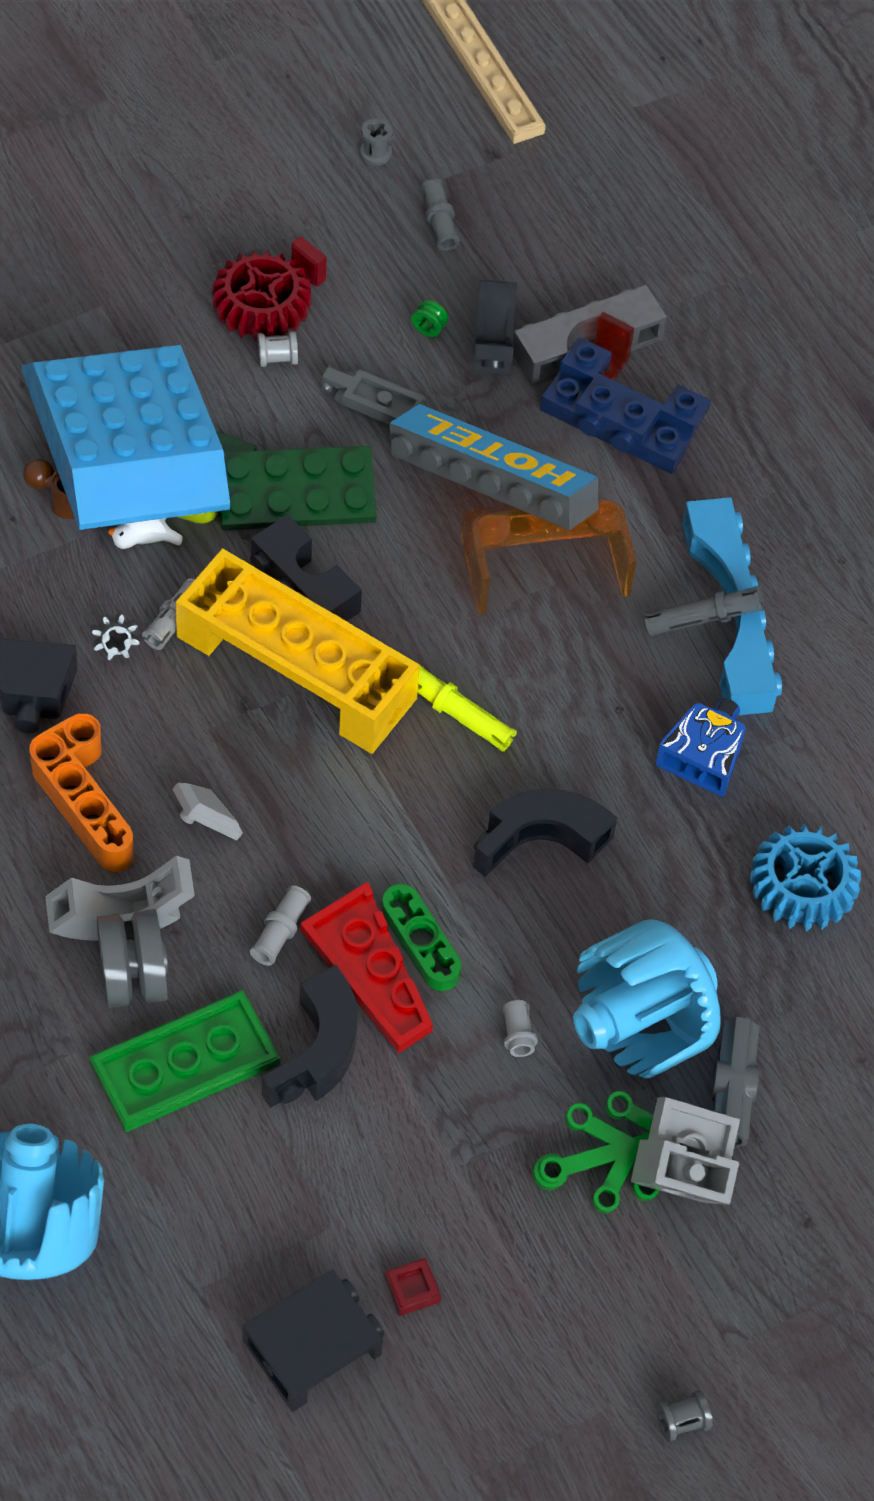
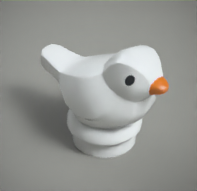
(144, 533)

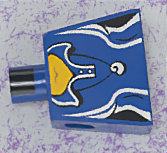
(704, 746)

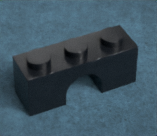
(282, 553)

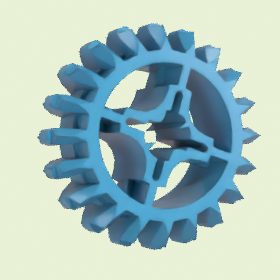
(805, 892)

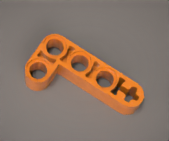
(88, 798)

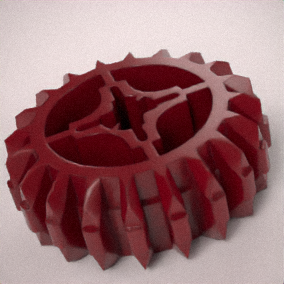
(263, 286)

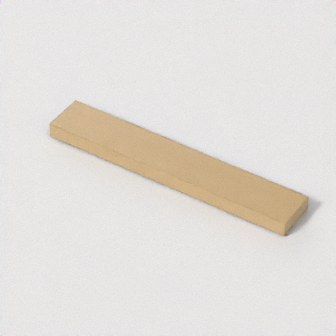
(487, 69)

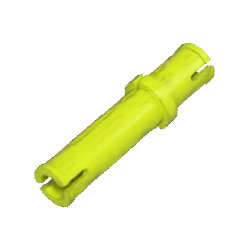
(448, 699)

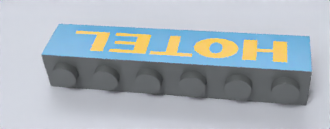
(495, 466)

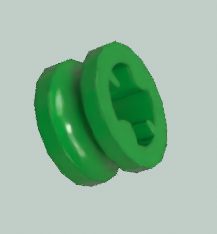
(429, 318)

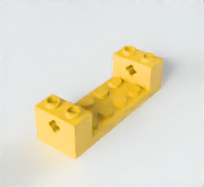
(301, 642)

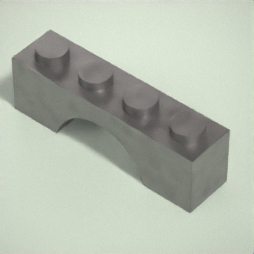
(543, 345)

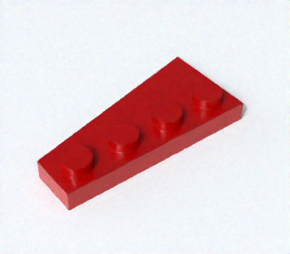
(357, 941)

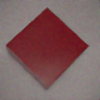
(311, 260)
(412, 1286)

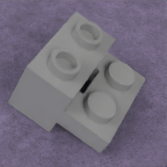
(668, 1167)

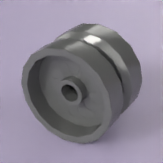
(133, 958)

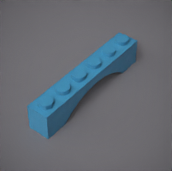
(715, 541)

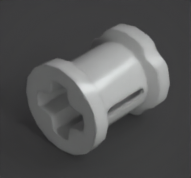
(277, 349)

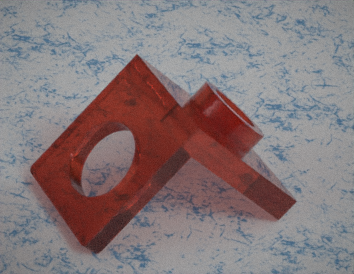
(616, 338)

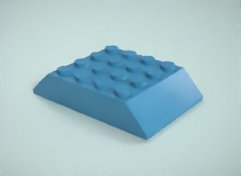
(129, 436)

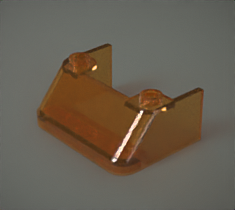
(507, 526)

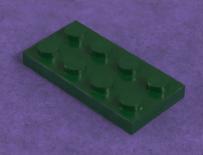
(306, 484)

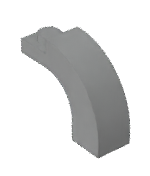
(76, 903)

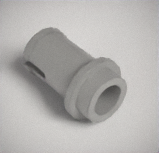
(519, 1038)

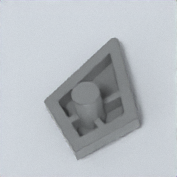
(204, 807)

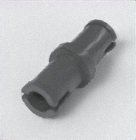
(440, 214)

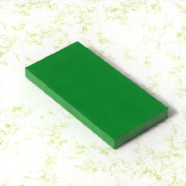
(184, 1061)

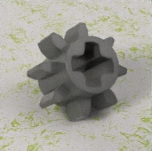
(113, 646)

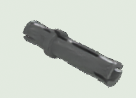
(720, 607)

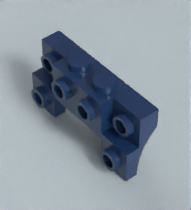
(620, 414)

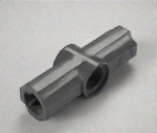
(737, 1074)

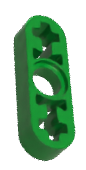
(421, 954)

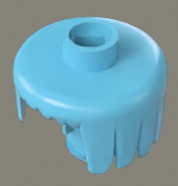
(638, 981)
(46, 1204)

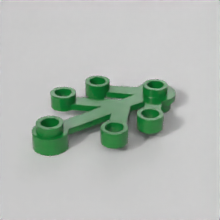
(620, 1150)

